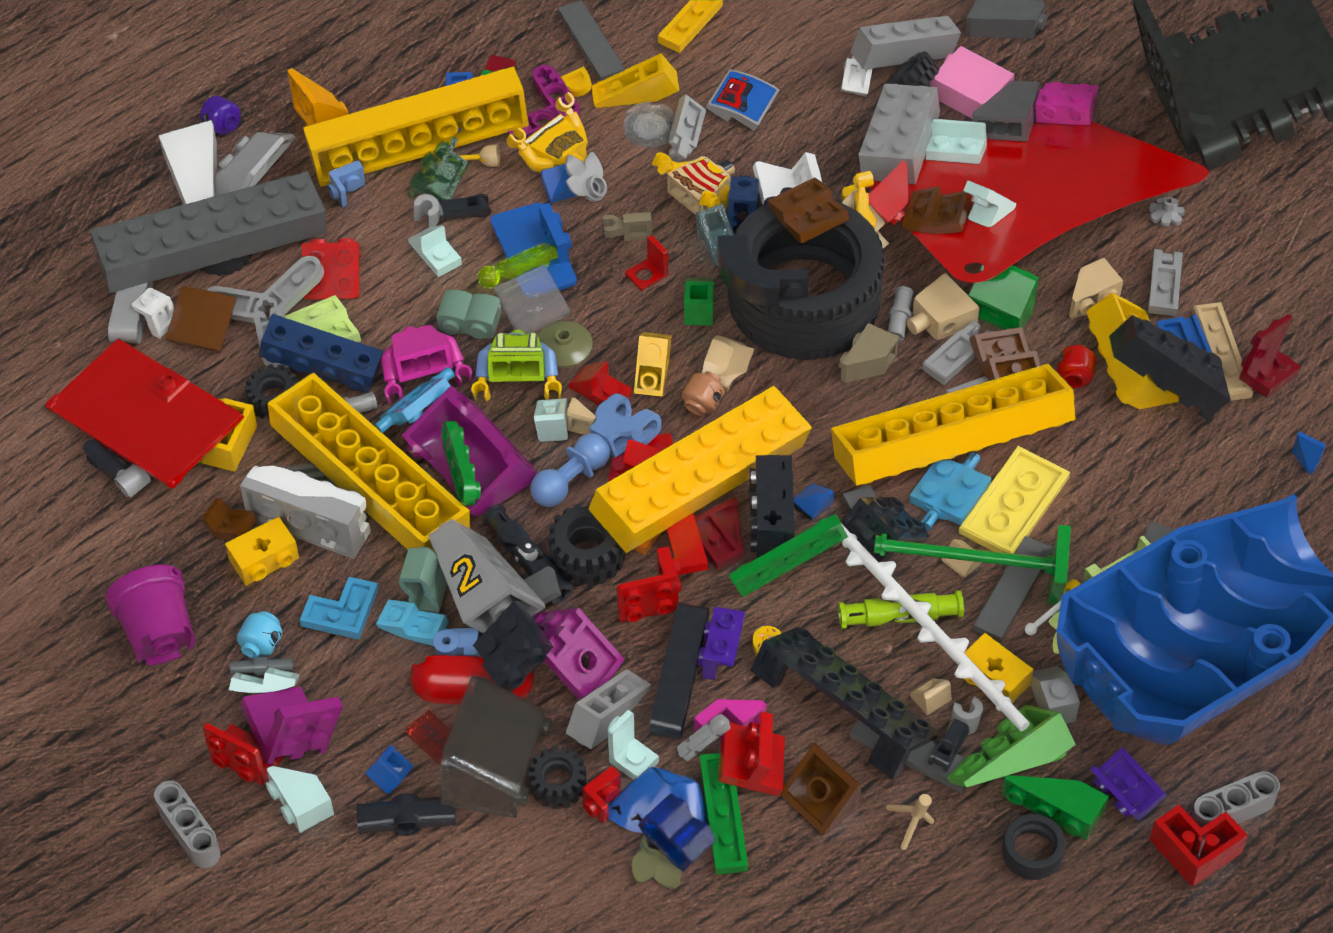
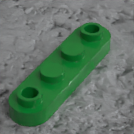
(458, 462)

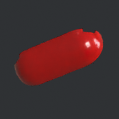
(446, 678)

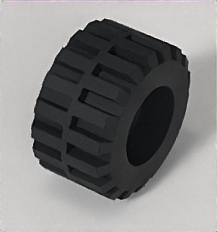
(583, 564)

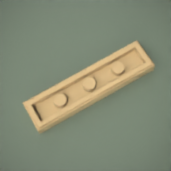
(1222, 343)

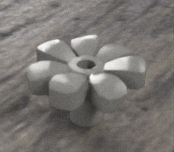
(1166, 211)

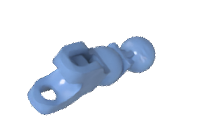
(593, 450)

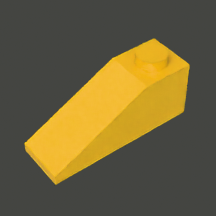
(638, 84)

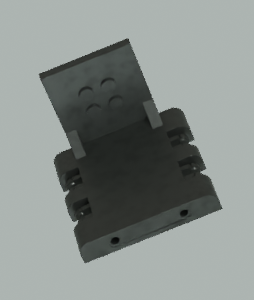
(1240, 75)

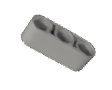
(124, 321)
(1244, 793)
(185, 811)

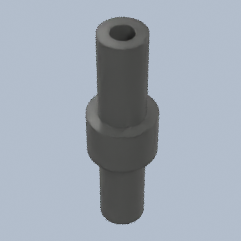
(261, 665)

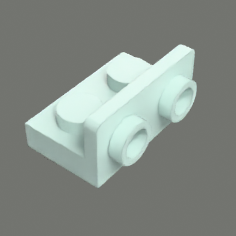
(957, 141)

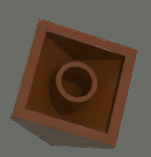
(822, 790)

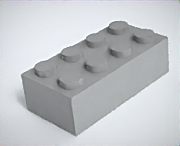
(899, 130)

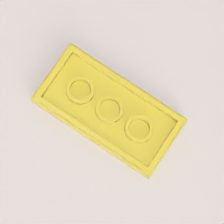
(1014, 502)

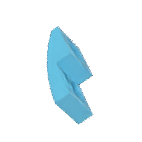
(409, 623)

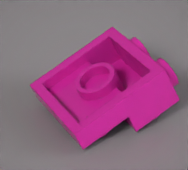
(1066, 103)

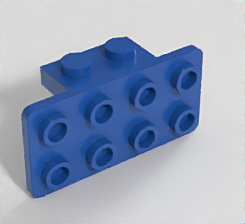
(531, 226)

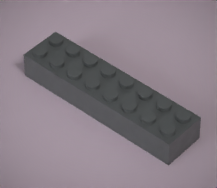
(208, 231)

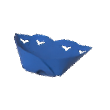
(649, 790)

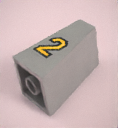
(479, 576)

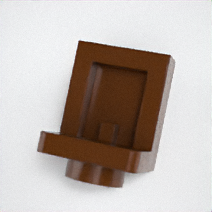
(226, 522)

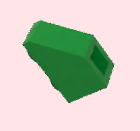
(698, 301)

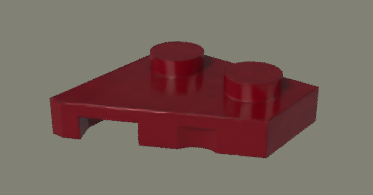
(721, 534)

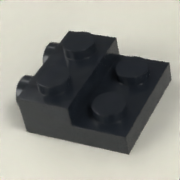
(512, 647)

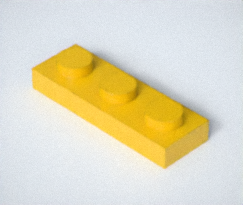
(688, 23)

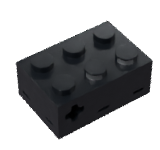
(771, 503)

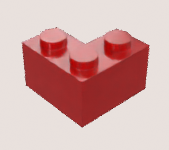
(1197, 850)

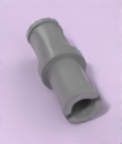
(900, 311)

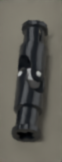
(520, 546)

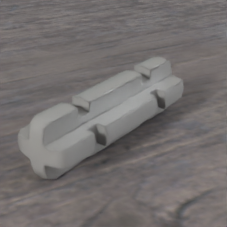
(703, 737)

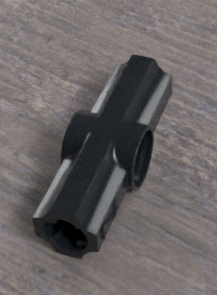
(404, 815)

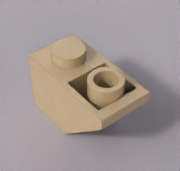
(1094, 284)

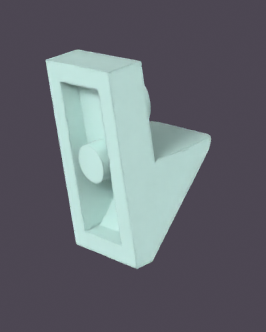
(988, 205)
(435, 250)
(551, 420)

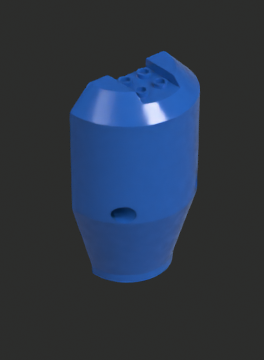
(1197, 621)

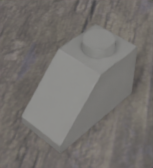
(1055, 692)

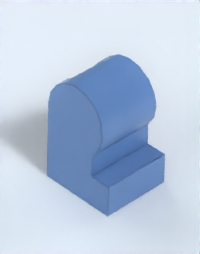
(456, 642)

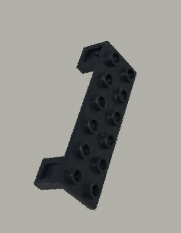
(842, 682)

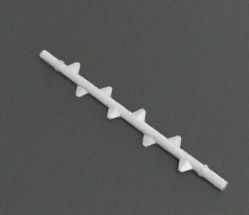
(931, 631)

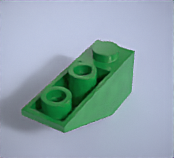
(1066, 802)

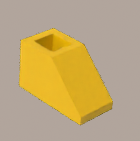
(652, 363)

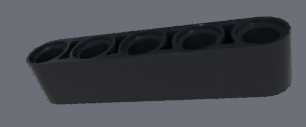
(679, 672)

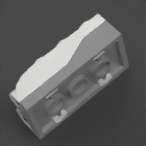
(308, 508)

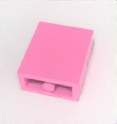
(969, 81)

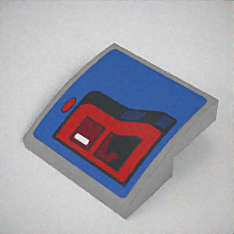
(742, 98)

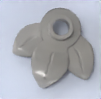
(586, 177)

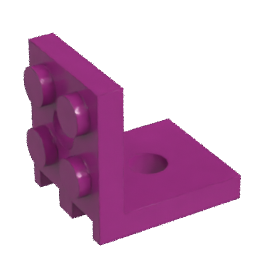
(573, 636)
(297, 725)

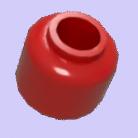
(1076, 365)

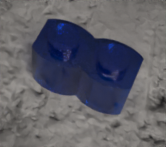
(677, 832)

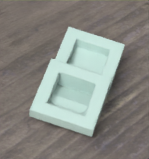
(273, 681)

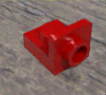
(601, 790)

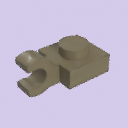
(633, 226)

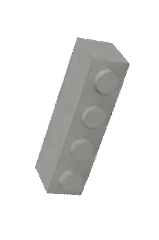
(899, 41)

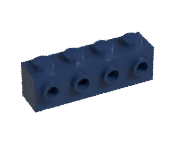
(320, 352)

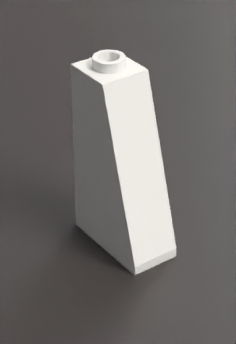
(192, 160)

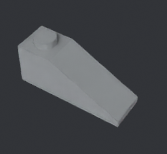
(600, 707)

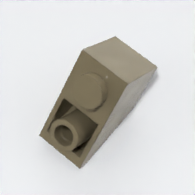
(870, 354)

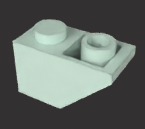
(302, 797)

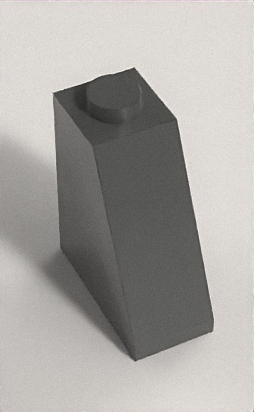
(1006, 19)
(1010, 111)

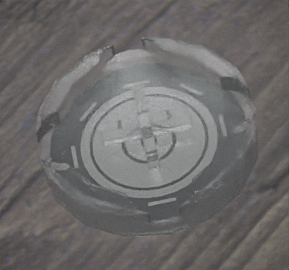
(649, 124)

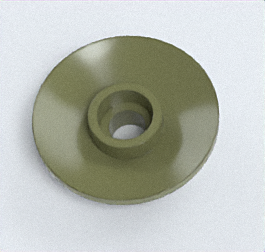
(569, 342)

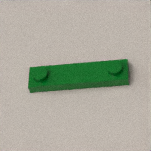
(788, 555)
(723, 819)

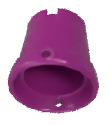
(152, 612)

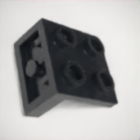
(882, 515)

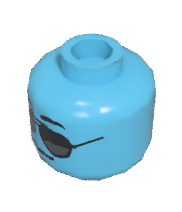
(259, 634)

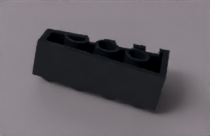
(1172, 364)

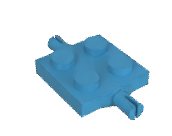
(412, 404)
(950, 490)

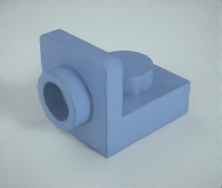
(344, 180)

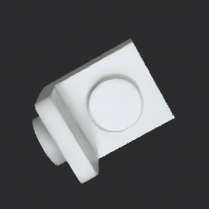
(855, 78)
(156, 309)

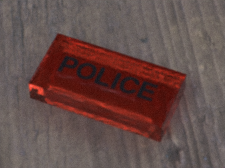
(429, 735)

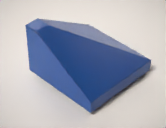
(1308, 451)
(814, 500)

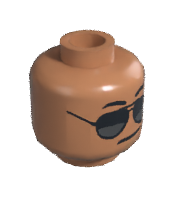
(703, 393)

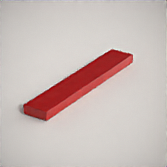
(684, 535)

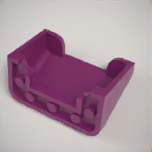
(497, 462)

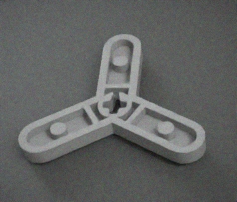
(280, 296)

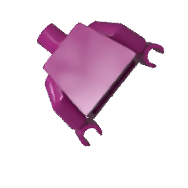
(418, 354)

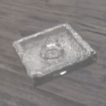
(532, 300)

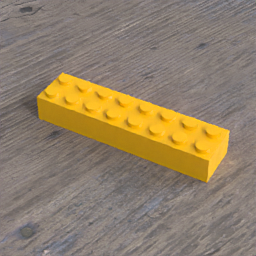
(418, 123)
(953, 424)
(364, 461)
(697, 469)

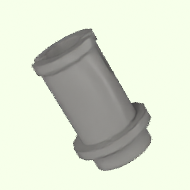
(363, 402)

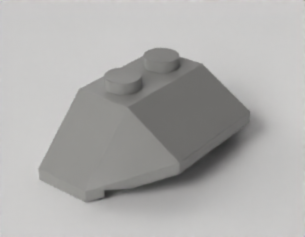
(250, 161)

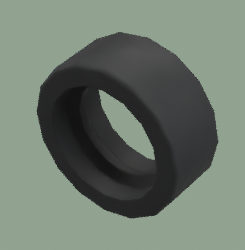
(1028, 868)

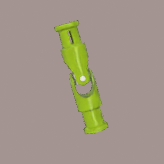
(878, 611)

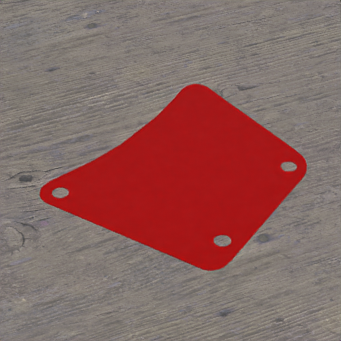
(1050, 188)

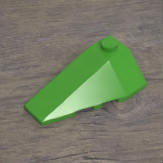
(1016, 750)

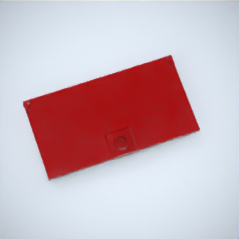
(145, 412)

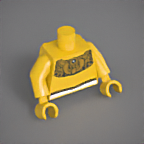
(553, 141)

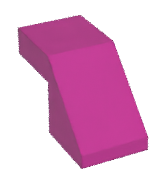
(737, 711)

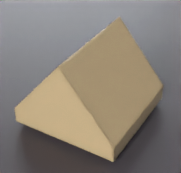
(961, 567)
(932, 695)

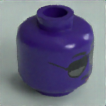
(223, 114)

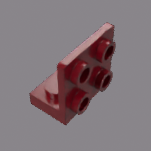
(1265, 366)

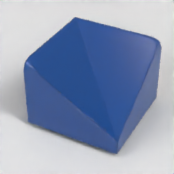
(555, 184)
(389, 769)

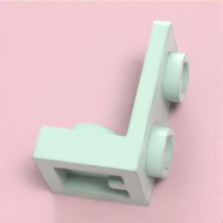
(626, 751)

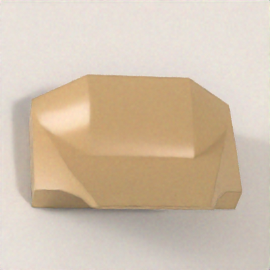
(727, 359)

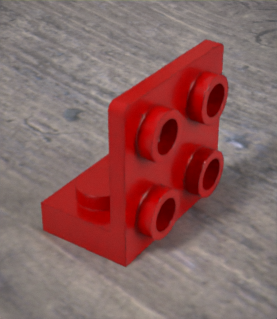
(238, 752)

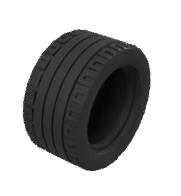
(819, 323)

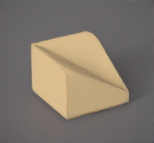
(579, 417)

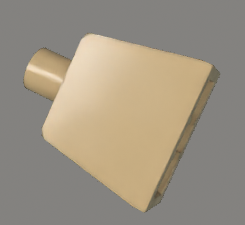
(942, 309)

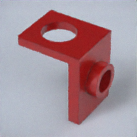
(656, 263)

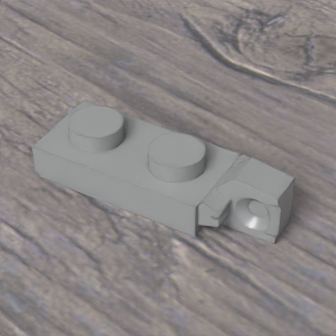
(685, 128)

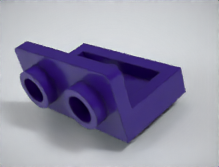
(722, 640)
(1129, 784)

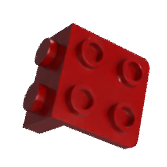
(340, 268)
(651, 595)

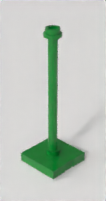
(1054, 564)

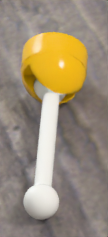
(1031, 628)

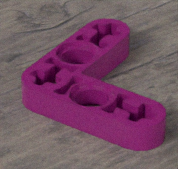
(550, 112)

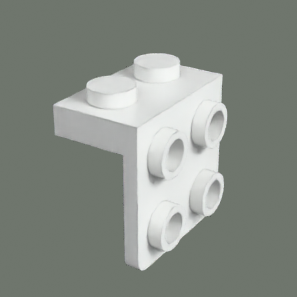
(775, 178)

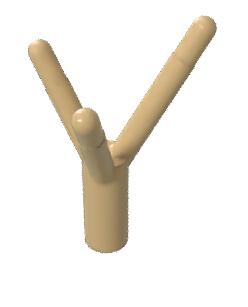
(917, 812)

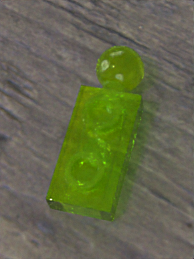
(517, 264)

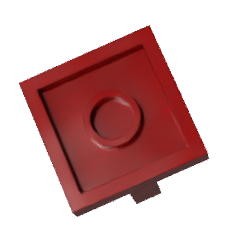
(753, 756)

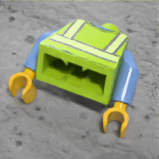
(516, 358)

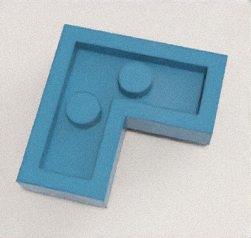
(344, 616)

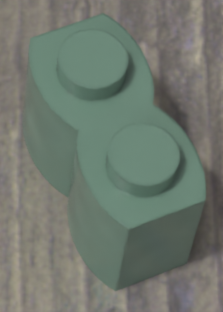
(469, 314)
(423, 579)

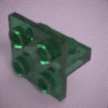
(439, 172)

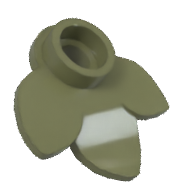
(654, 864)

